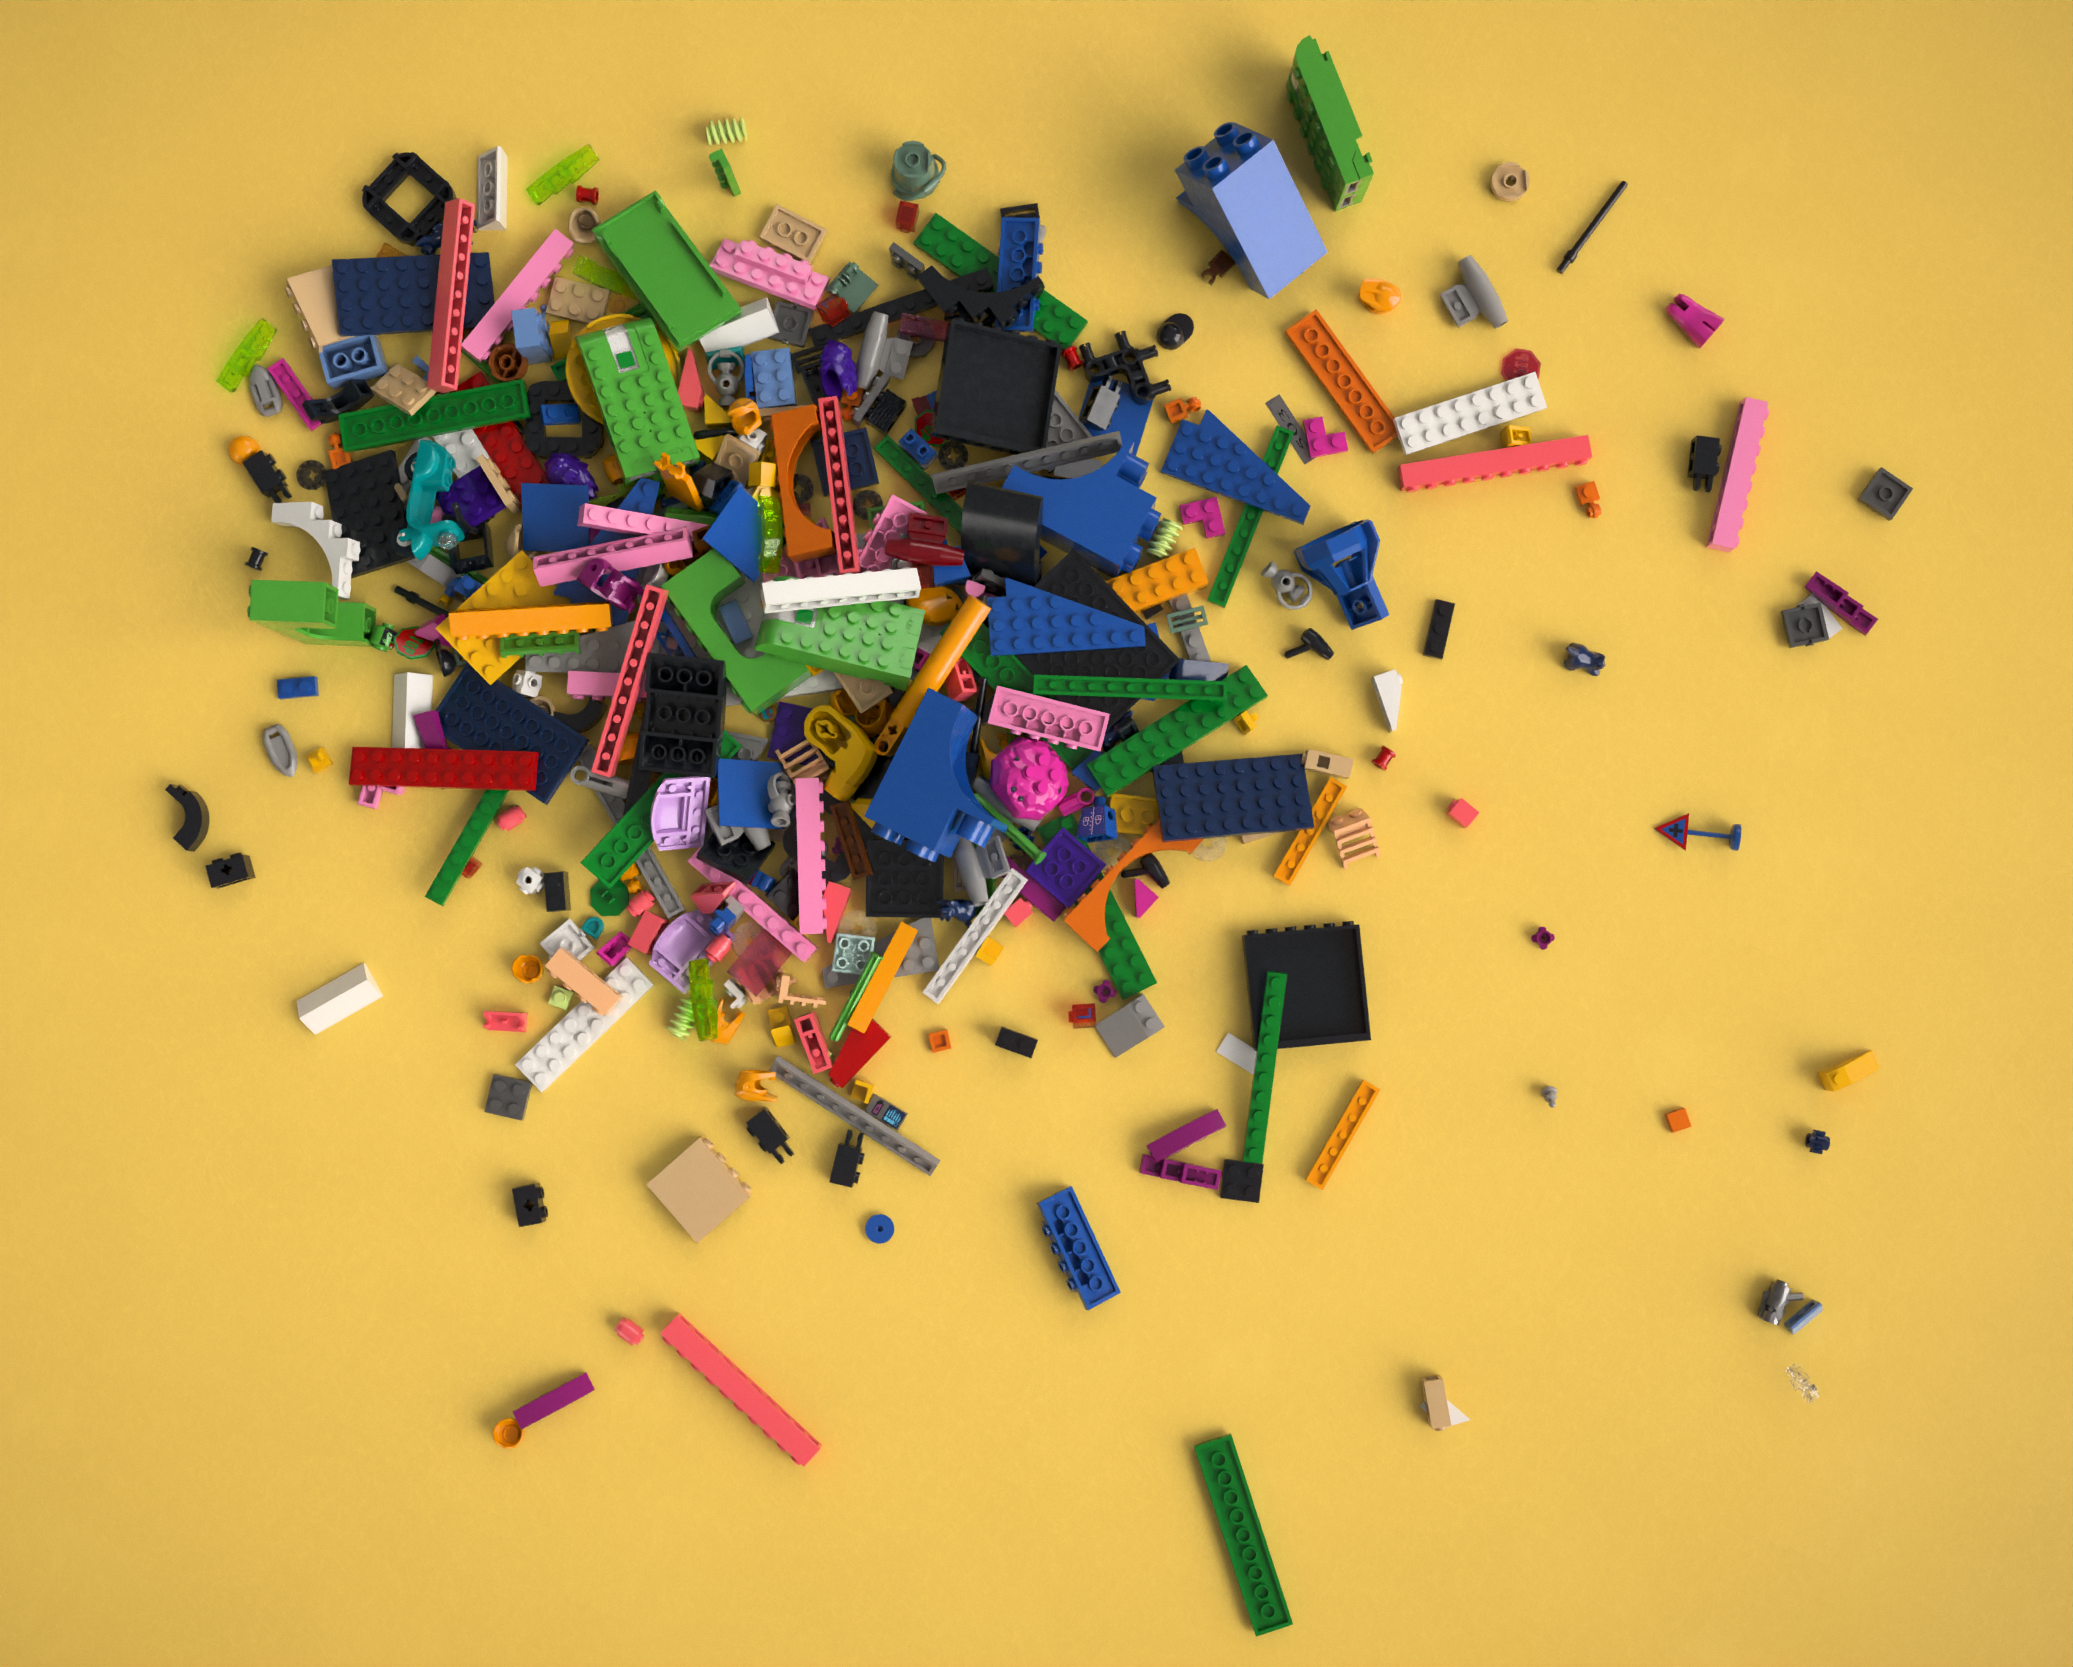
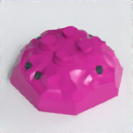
(1028, 778)

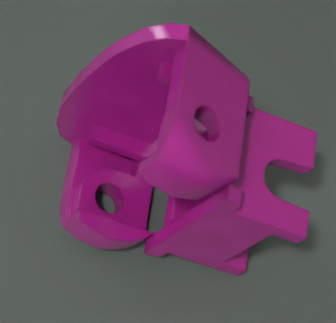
(617, 588)

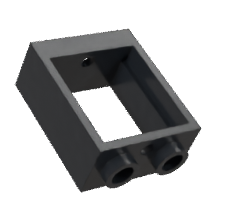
(475, 563)

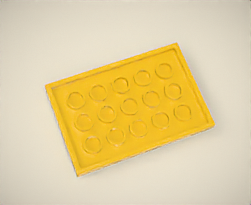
(510, 587)

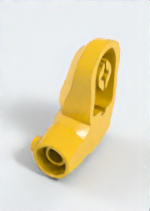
(845, 745)

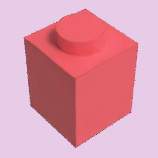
(1462, 812)
(1019, 911)

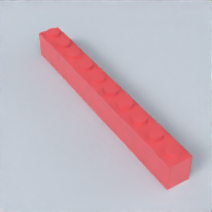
(451, 295)
(1494, 463)
(839, 485)
(630, 681)
(741, 1390)

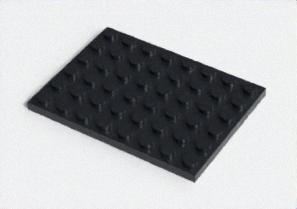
(1081, 583)

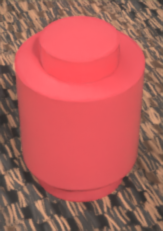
(511, 818)
(640, 903)
(718, 948)
(629, 1331)

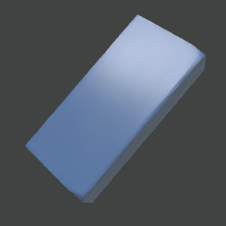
(1803, 1316)

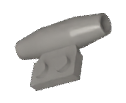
(1474, 296)
(881, 354)
(982, 787)
(724, 834)
(980, 863)

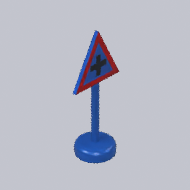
(1678, 830)

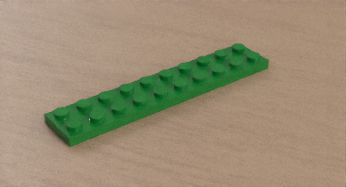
(965, 255)
(438, 416)
(1012, 674)
(1174, 733)
(632, 832)
(1121, 953)
(1243, 1534)

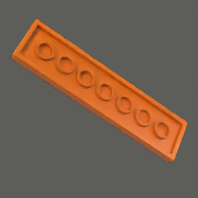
(1343, 381)

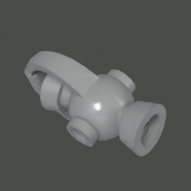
(726, 376)
(1284, 581)
(782, 799)

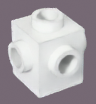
(755, 439)
(527, 683)
(537, 883)

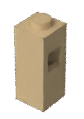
(1327, 763)
(1436, 1402)

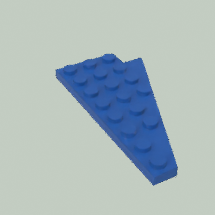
(1220, 462)
(640, 500)
(1046, 623)

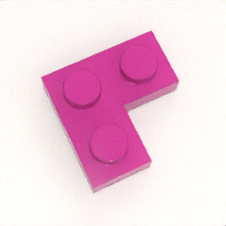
(1321, 444)
(1204, 511)

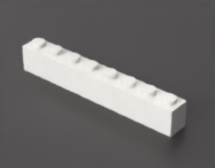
(840, 590)

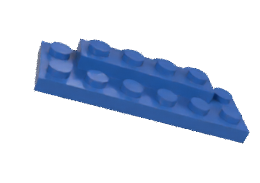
(1020, 264)
(1077, 1248)

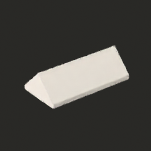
(492, 190)
(748, 327)
(411, 697)
(338, 999)

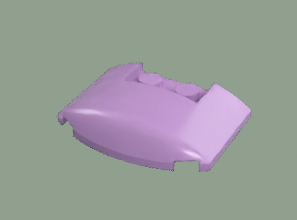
(679, 814)
(680, 943)

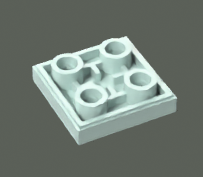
(851, 953)

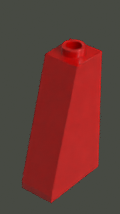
(857, 1052)

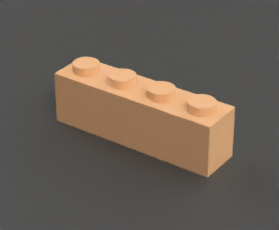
(583, 981)

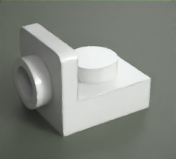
(735, 990)

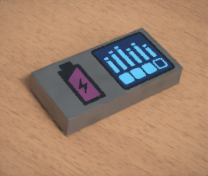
(886, 1112)

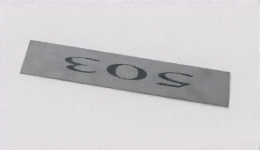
(1287, 420)

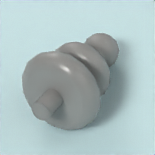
(1549, 1094)

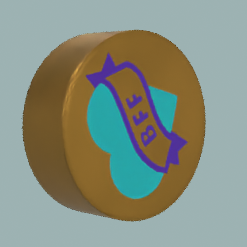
(768, 714)

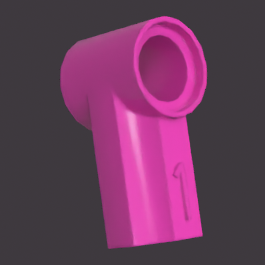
(1074, 803)

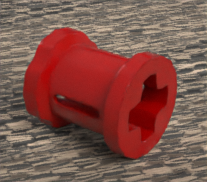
(587, 194)
(1072, 358)
(1383, 758)

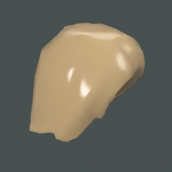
(581, 224)
(514, 543)

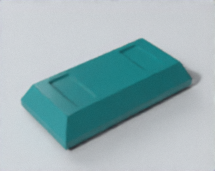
(738, 350)

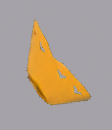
(936, 605)

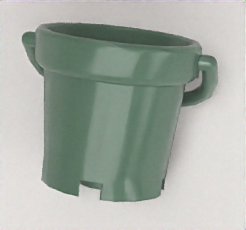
(915, 171)

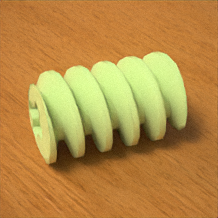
(726, 131)
(1163, 539)
(683, 1020)

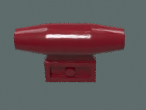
(925, 543)

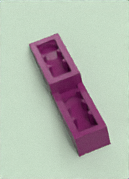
(431, 730)

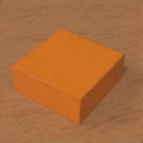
(939, 1041)
(1678, 1120)

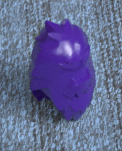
(837, 369)
(569, 470)

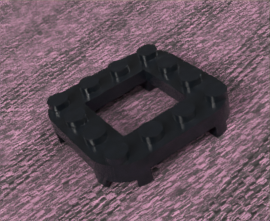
(389, 180)
(535, 433)
(836, 870)

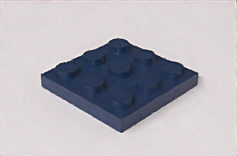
(859, 460)

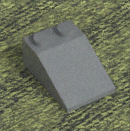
(1129, 1025)

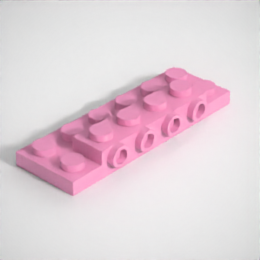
(770, 272)
(887, 526)
(1048, 719)

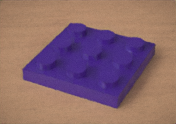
(474, 495)
(789, 732)
(1066, 868)

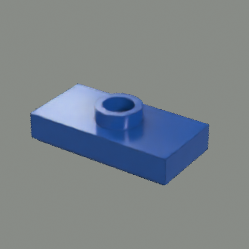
(725, 496)

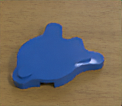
(749, 378)

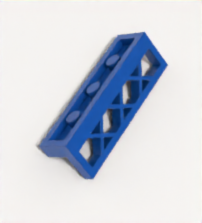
(676, 633)

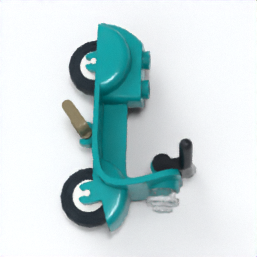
(430, 473)

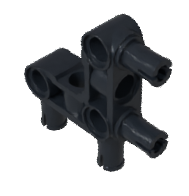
(1134, 371)

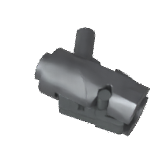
(1774, 1301)

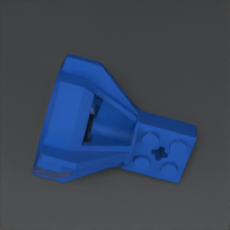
(1351, 578)

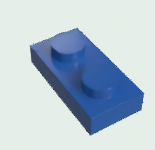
(559, 414)
(297, 687)

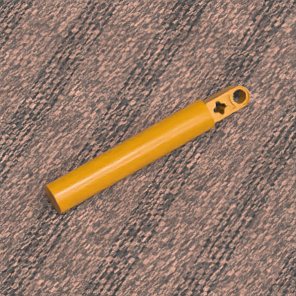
(933, 671)

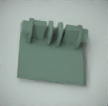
(852, 286)

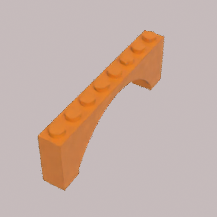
(791, 433)
(1089, 914)

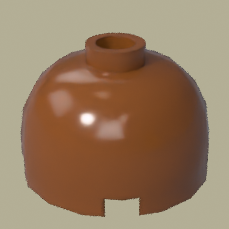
(507, 363)

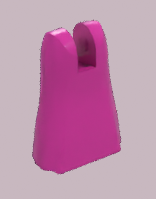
(1694, 319)

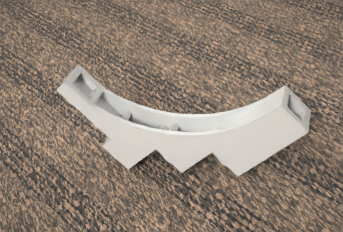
(327, 533)

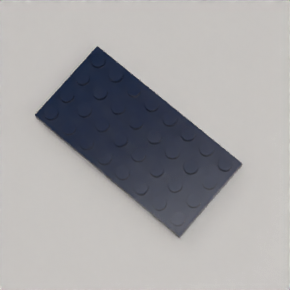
(400, 293)
(502, 720)
(1232, 797)

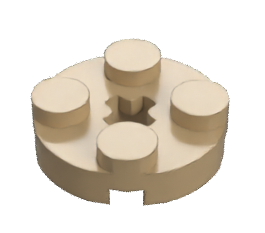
(1502, 190)

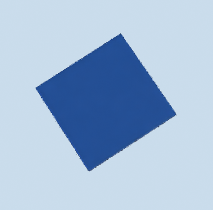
(1127, 418)
(552, 517)
(738, 533)
(744, 793)

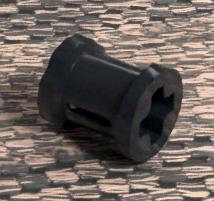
(256, 558)

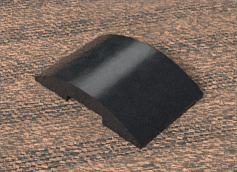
(1002, 532)
(683, 715)

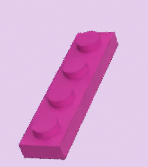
(293, 390)

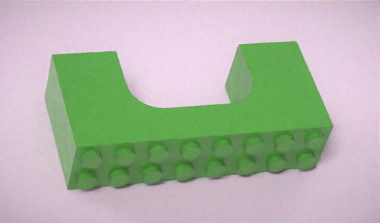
(696, 597)
(310, 613)

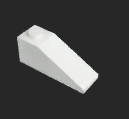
(1388, 692)

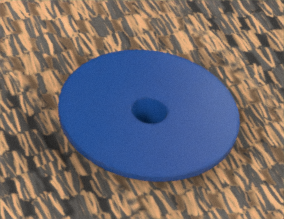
(879, 1228)

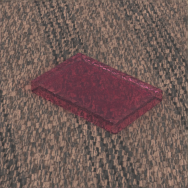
(759, 962)

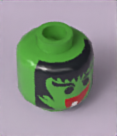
(383, 637)

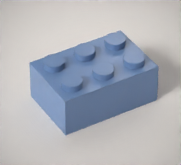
(532, 336)
(353, 360)
(774, 378)

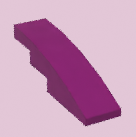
(1840, 603)
(1038, 895)
(1186, 1136)
(1181, 1172)
(553, 1400)

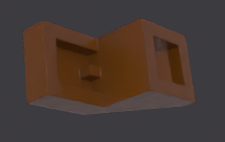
(699, 547)

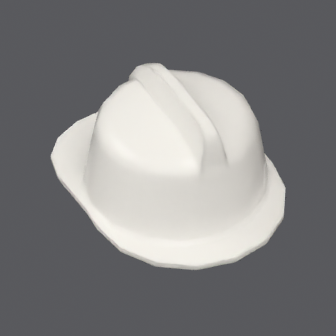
(654, 575)

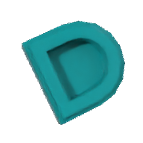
(593, 926)

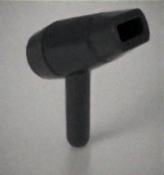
(1314, 642)
(1150, 866)

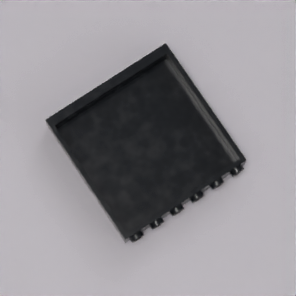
(995, 388)
(1323, 984)

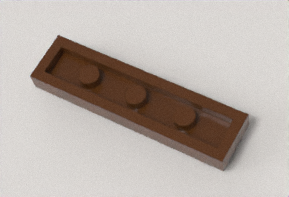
(851, 840)

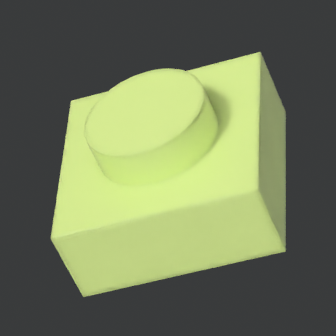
(560, 997)

